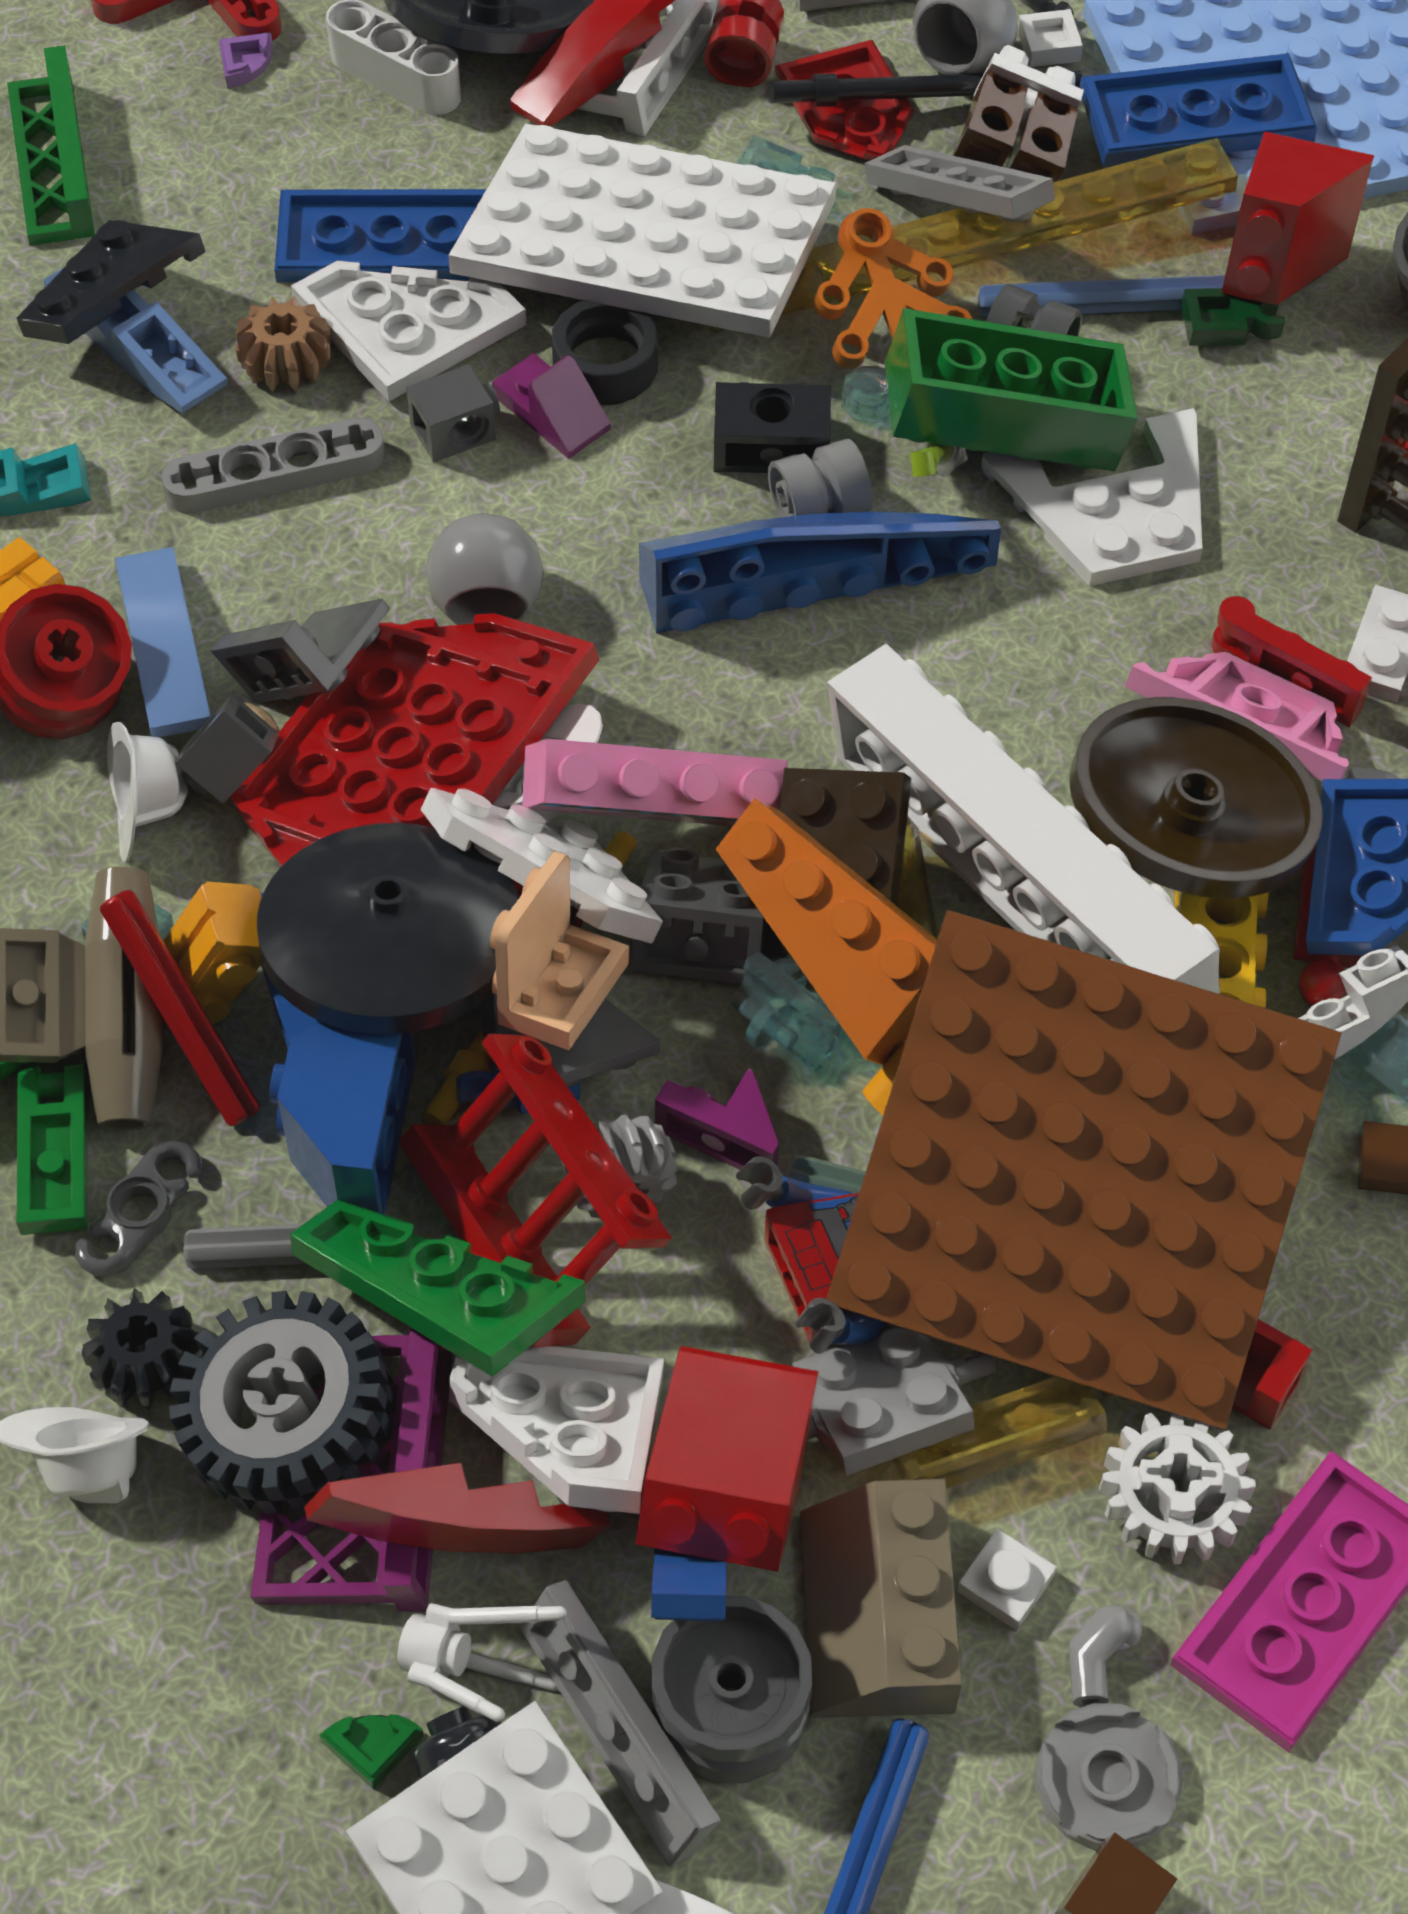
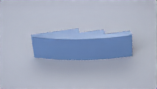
(156, 352)
(163, 642)

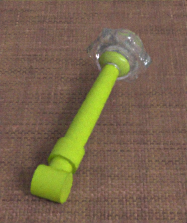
(936, 458)

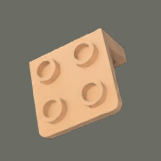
(546, 970)

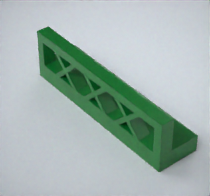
(66, 146)

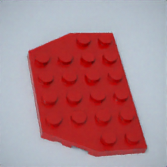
(411, 717)

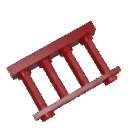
(479, 1200)

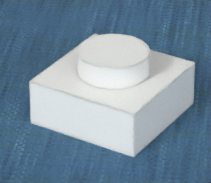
(1050, 38)
(1006, 1579)

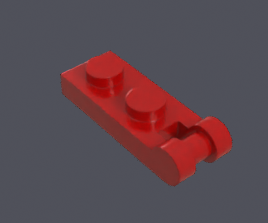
(1290, 657)

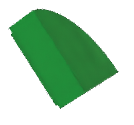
(372, 1744)

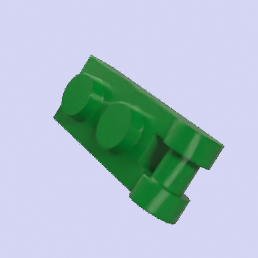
(52, 1150)

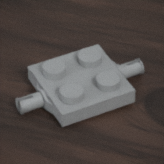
(890, 1397)

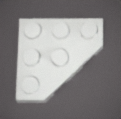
(407, 321)
(525, 840)
(570, 1419)

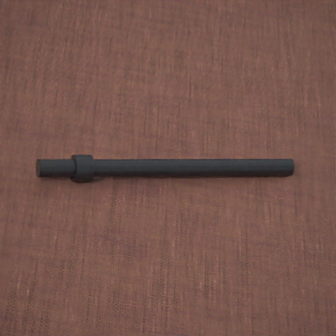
(827, 90)

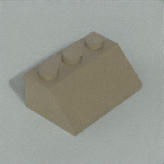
(881, 1601)

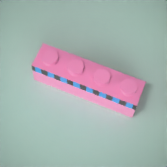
(647, 782)

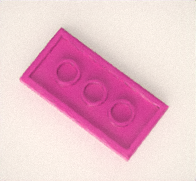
(1303, 1603)

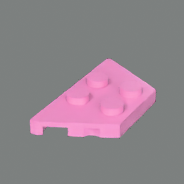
(1281, 707)

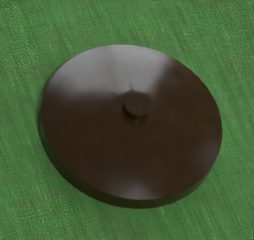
(1196, 797)

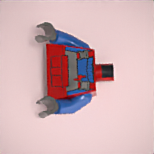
(805, 1242)

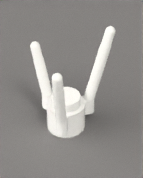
(436, 1648)

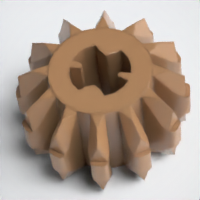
(283, 343)

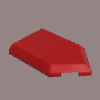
(851, 126)

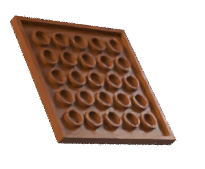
(1084, 1169)

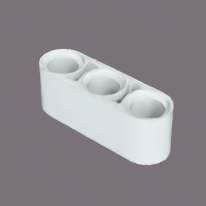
(393, 57)

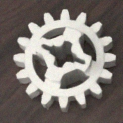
(1205, 1476)

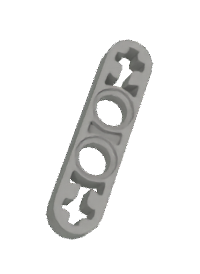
(271, 457)

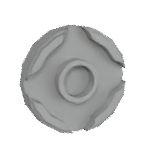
(1105, 1797)

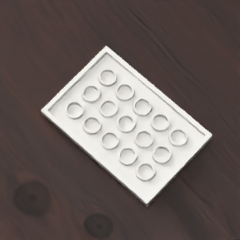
(644, 229)

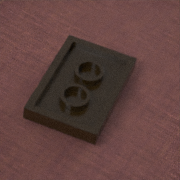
(855, 818)

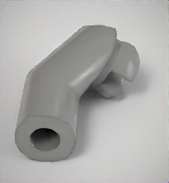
(1093, 1645)

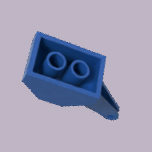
(341, 1104)

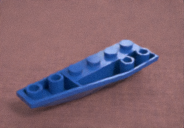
(804, 560)

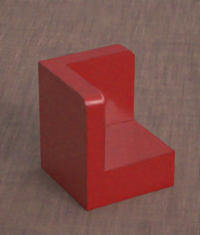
(1270, 1374)

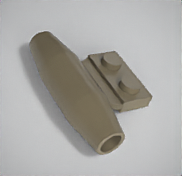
(86, 998)

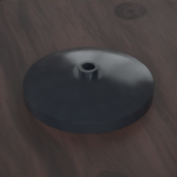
(383, 928)

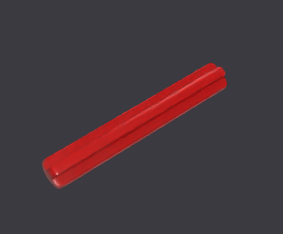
(180, 1007)

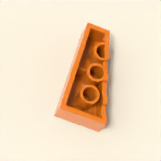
(837, 927)

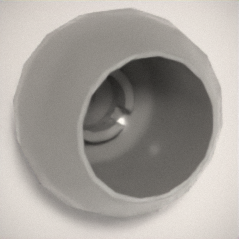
(963, 34)
(484, 568)

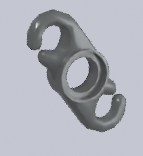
(136, 1235)

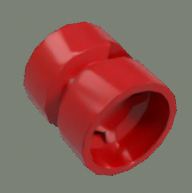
(743, 41)

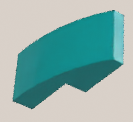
(42, 481)

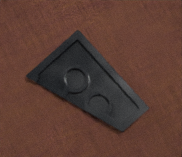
(101, 273)

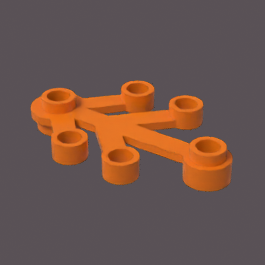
(887, 293)

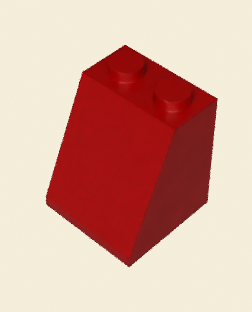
(1294, 217)
(727, 1459)

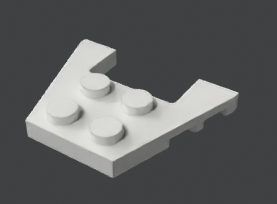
(1122, 520)

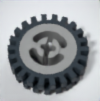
(288, 1446)

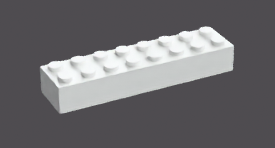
(1006, 829)

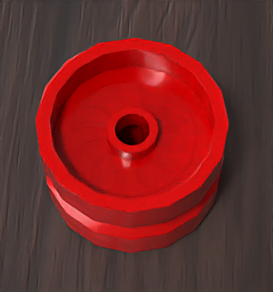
(93, 655)

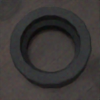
(609, 382)

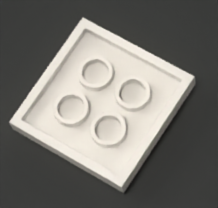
(504, 1834)

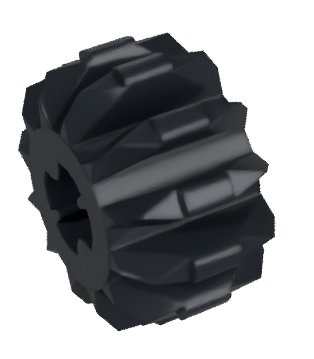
(115, 1344)

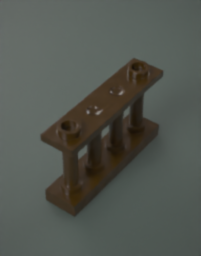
(1381, 451)

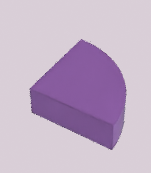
(245, 55)

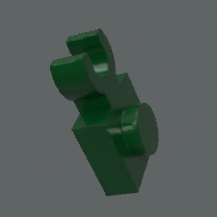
(1226, 319)

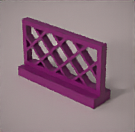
(415, 1444)

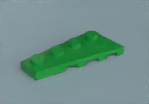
(437, 1286)

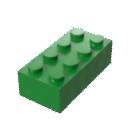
(1009, 390)

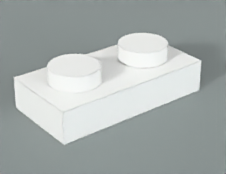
(1383, 643)

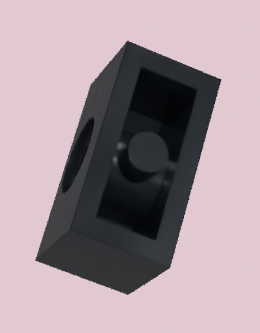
(768, 423)

